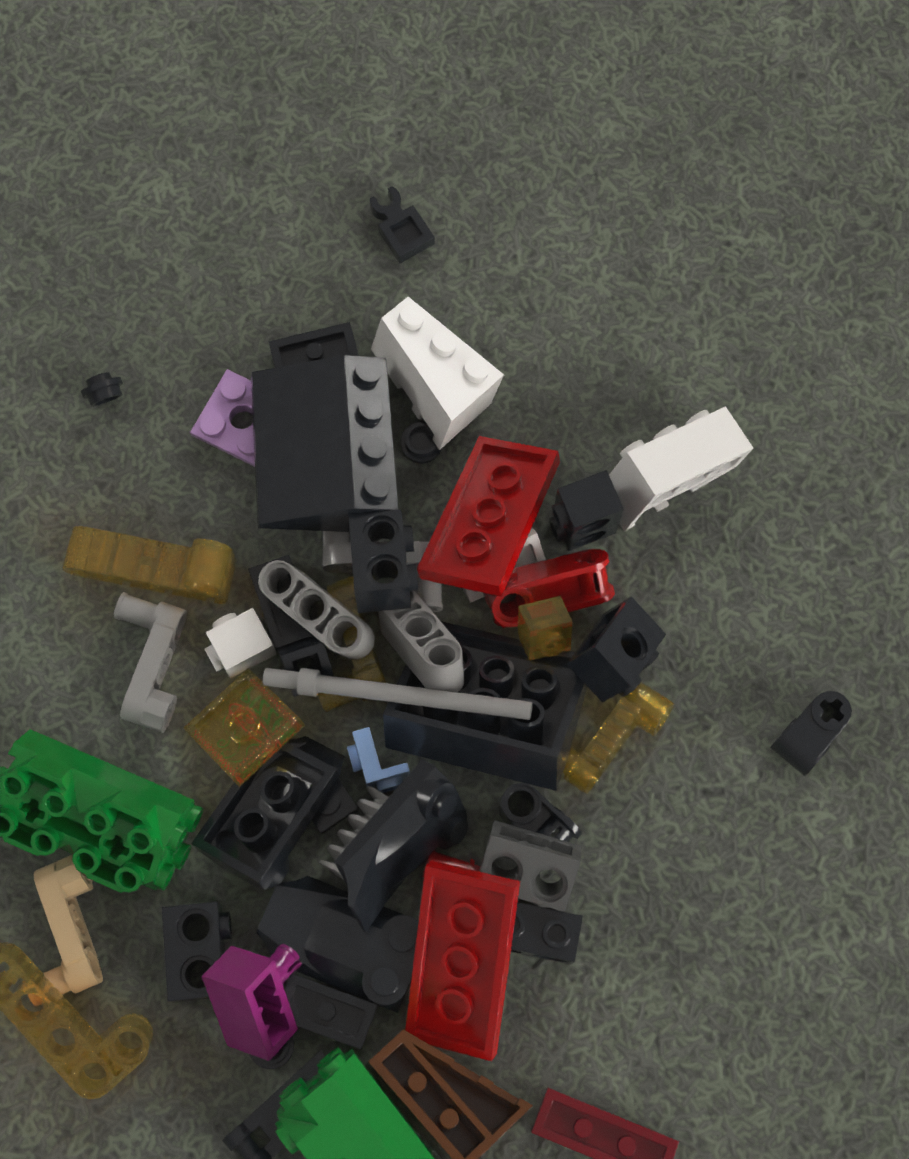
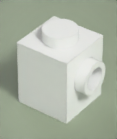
(238, 643)

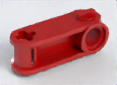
(560, 576)

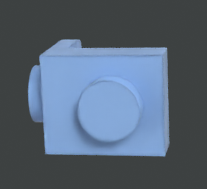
(365, 758)

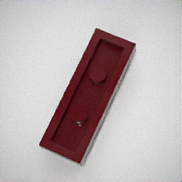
(597, 1131)

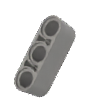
(297, 604)
(424, 645)

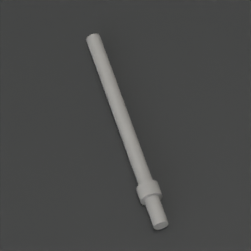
(311, 682)

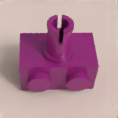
(252, 999)

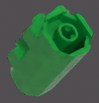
(109, 819)
(345, 1115)

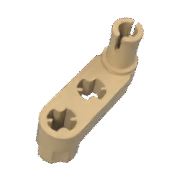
(58, 888)

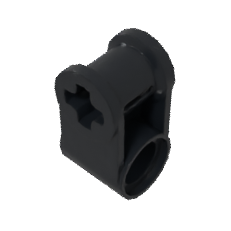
(809, 736)
(543, 816)

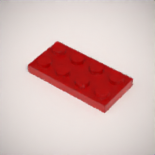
(489, 516)
(462, 959)

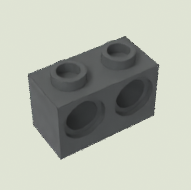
(533, 855)

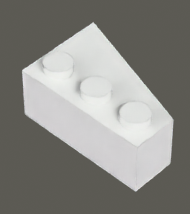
(435, 369)
(677, 462)

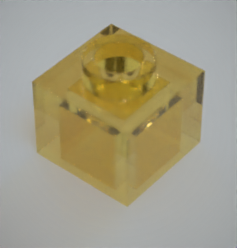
(544, 628)

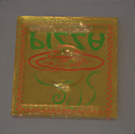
(244, 727)

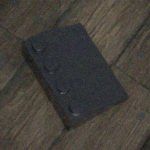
(322, 443)
(496, 745)

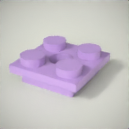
(214, 423)

